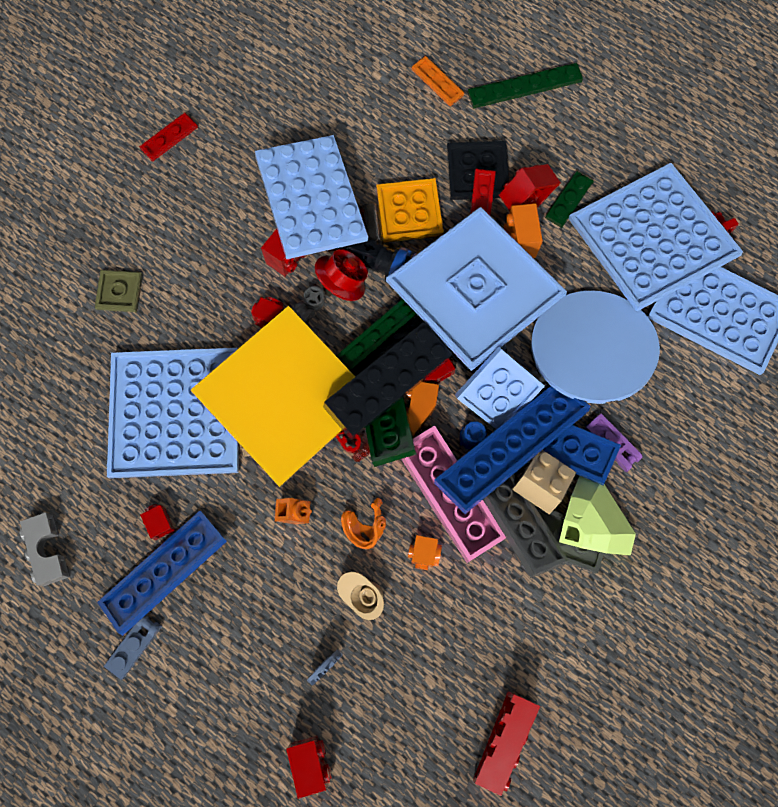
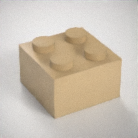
(544, 481)

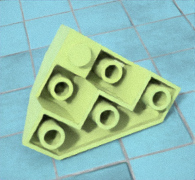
(596, 521)

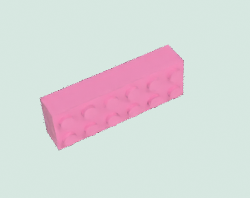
(470, 532)

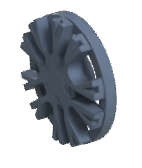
(324, 667)

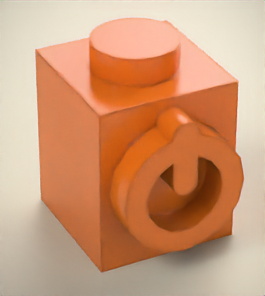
(292, 511)
(425, 552)

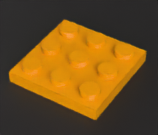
(409, 210)

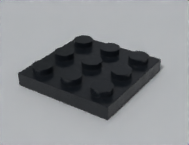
(468, 156)

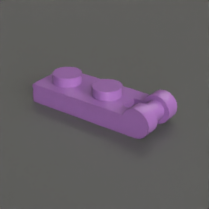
(603, 428)

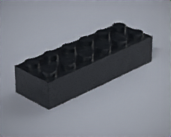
(387, 380)

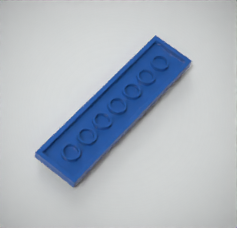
(509, 448)

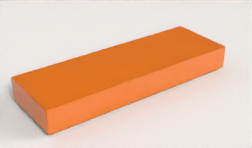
(437, 81)

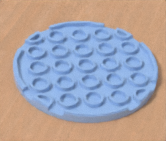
(595, 347)

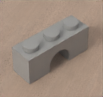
(36, 533)

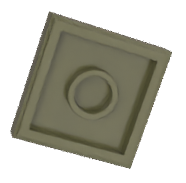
(118, 291)

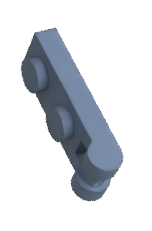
(132, 647)

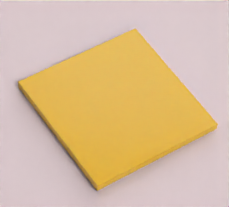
(275, 395)

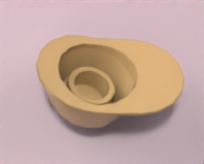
(361, 595)

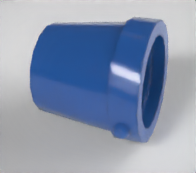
(472, 435)

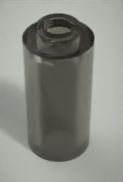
(372, 221)

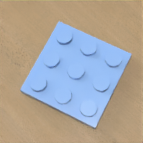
(499, 389)

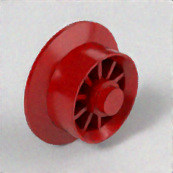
(342, 275)

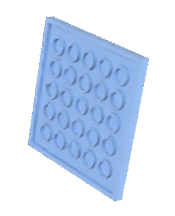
(654, 236)
(159, 422)

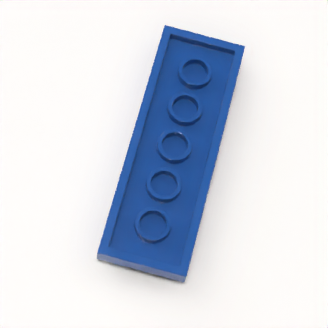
(161, 572)

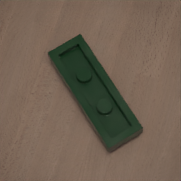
(569, 199)

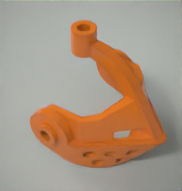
(353, 528)

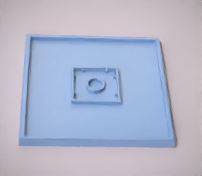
(476, 287)

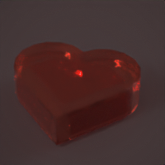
(361, 453)

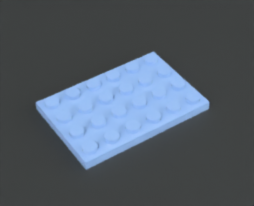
(310, 196)
(724, 316)

